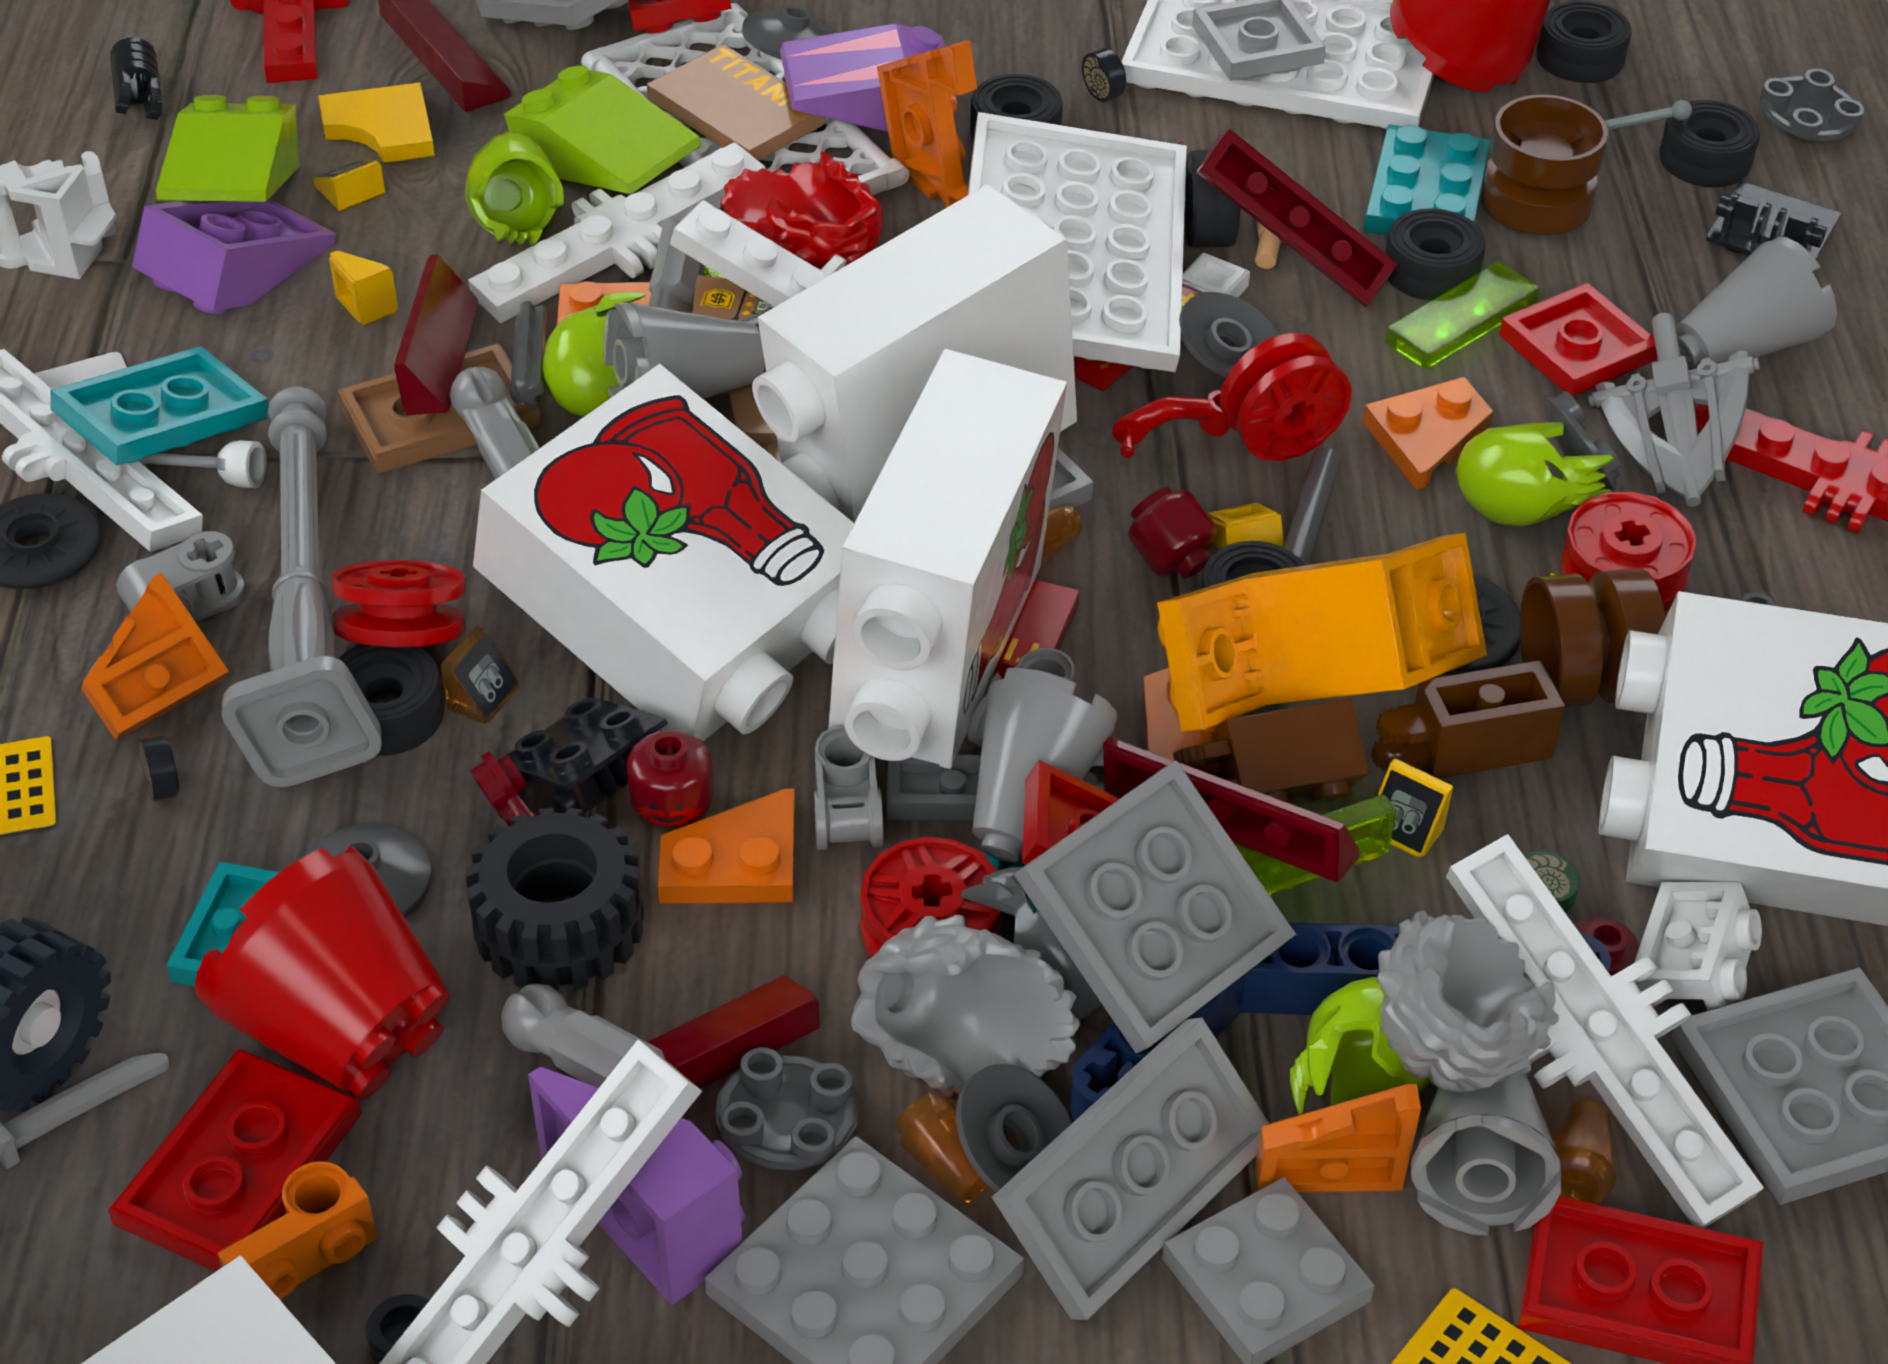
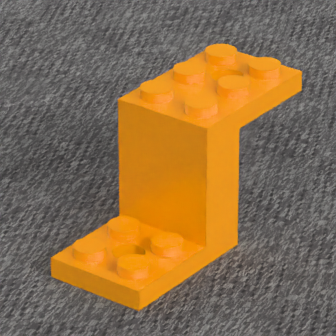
(1321, 631)

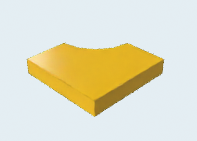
(383, 118)

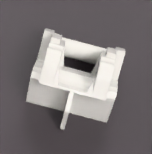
(70, 216)

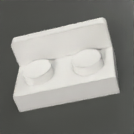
(1701, 940)

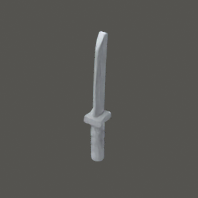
(76, 1101)

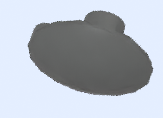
(1810, 106)
(1575, 440)
(786, 1110)

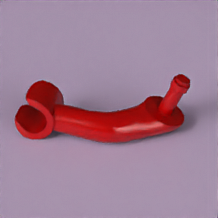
(1137, 424)

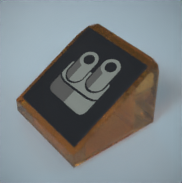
(477, 678)

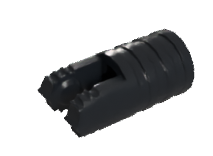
(136, 76)

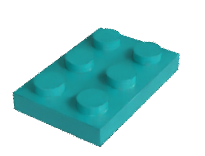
(1425, 172)
(158, 405)

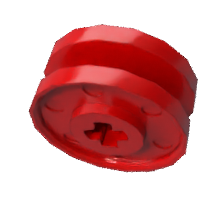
(1285, 397)
(1630, 533)
(398, 603)
(921, 881)

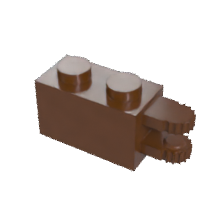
(1474, 722)
(1288, 751)

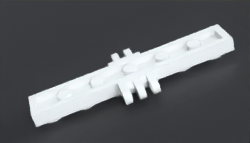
(607, 234)
(746, 255)
(55, 450)
(1609, 1035)
(530, 1237)

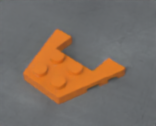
(920, 117)

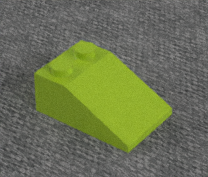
(601, 130)
(230, 150)

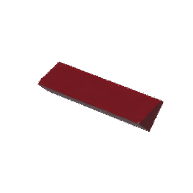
(444, 53)
(1296, 217)
(434, 339)
(1245, 814)
(720, 1038)

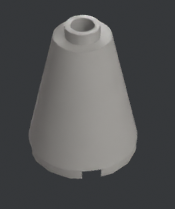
(1760, 307)
(698, 349)
(1026, 721)
(1486, 1159)

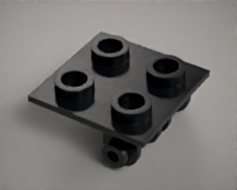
(1761, 215)
(584, 751)

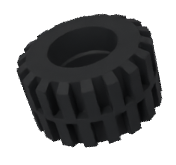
(546, 859)

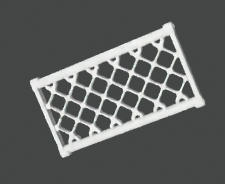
(867, 159)

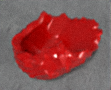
(809, 211)

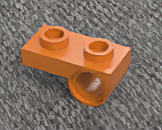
(304, 1240)

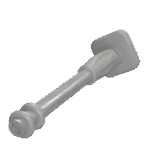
(308, 708)

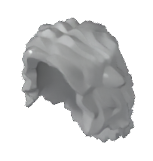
(960, 1001)
(1461, 1003)

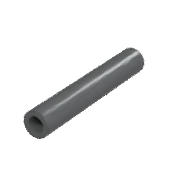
(1313, 503)

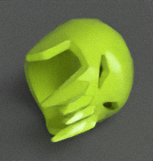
(513, 188)
(575, 358)
(1509, 482)
(1349, 1044)

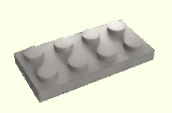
(1133, 1168)

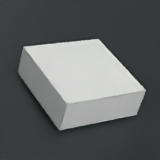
(1215, 275)

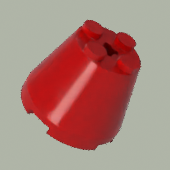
(1472, 40)
(327, 973)

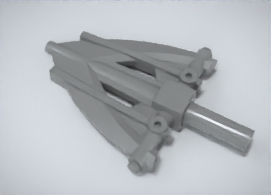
(1687, 459)

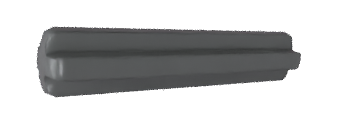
(528, 354)

